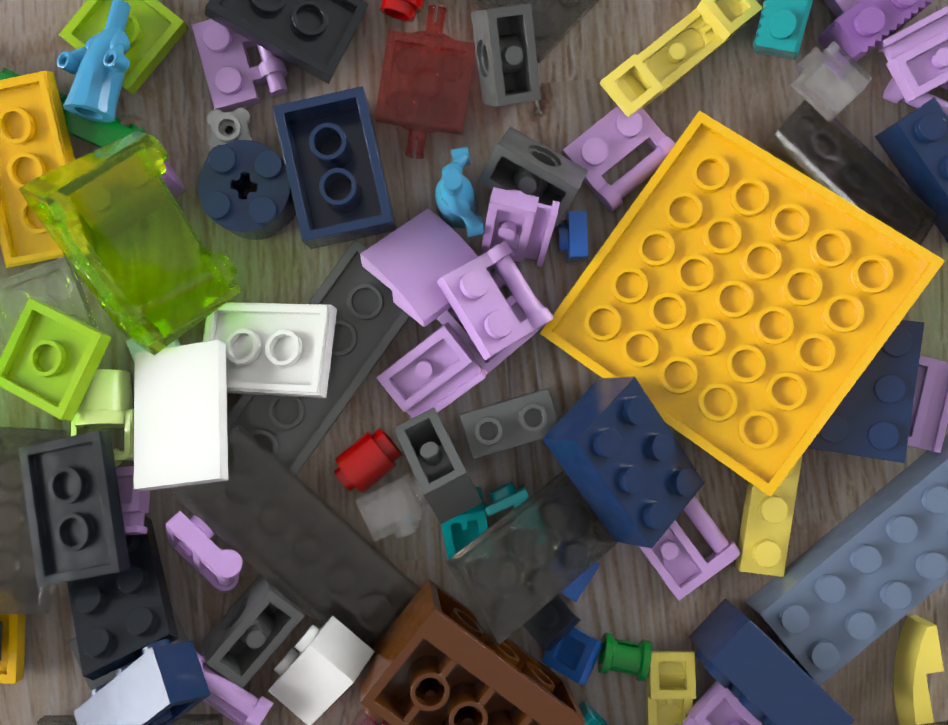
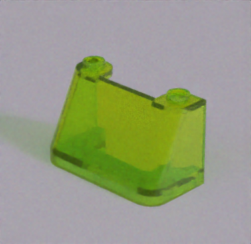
(132, 240)

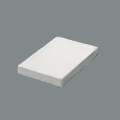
(275, 347)
(180, 416)

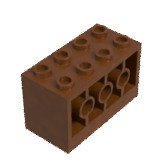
(445, 672)

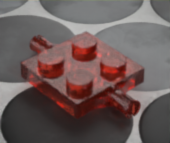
(425, 82)

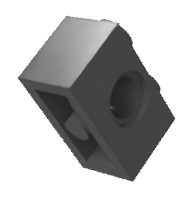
(506, 55)
(534, 170)
(509, 423)
(437, 466)
(251, 631)

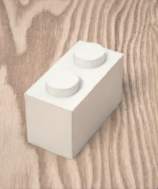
(321, 670)

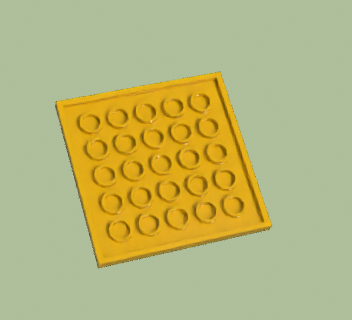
(741, 300)

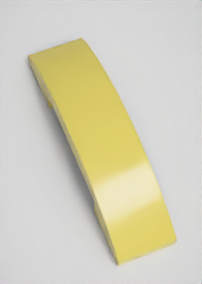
(677, 52)
(916, 655)
(670, 687)

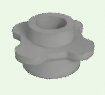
(222, 120)

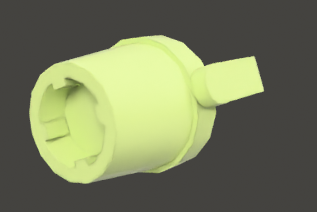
(108, 406)

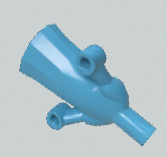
(99, 68)
(456, 196)

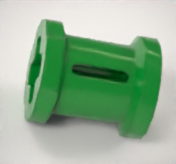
(625, 657)

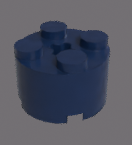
(231, 171)

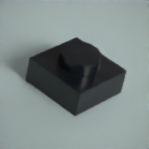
(552, 623)

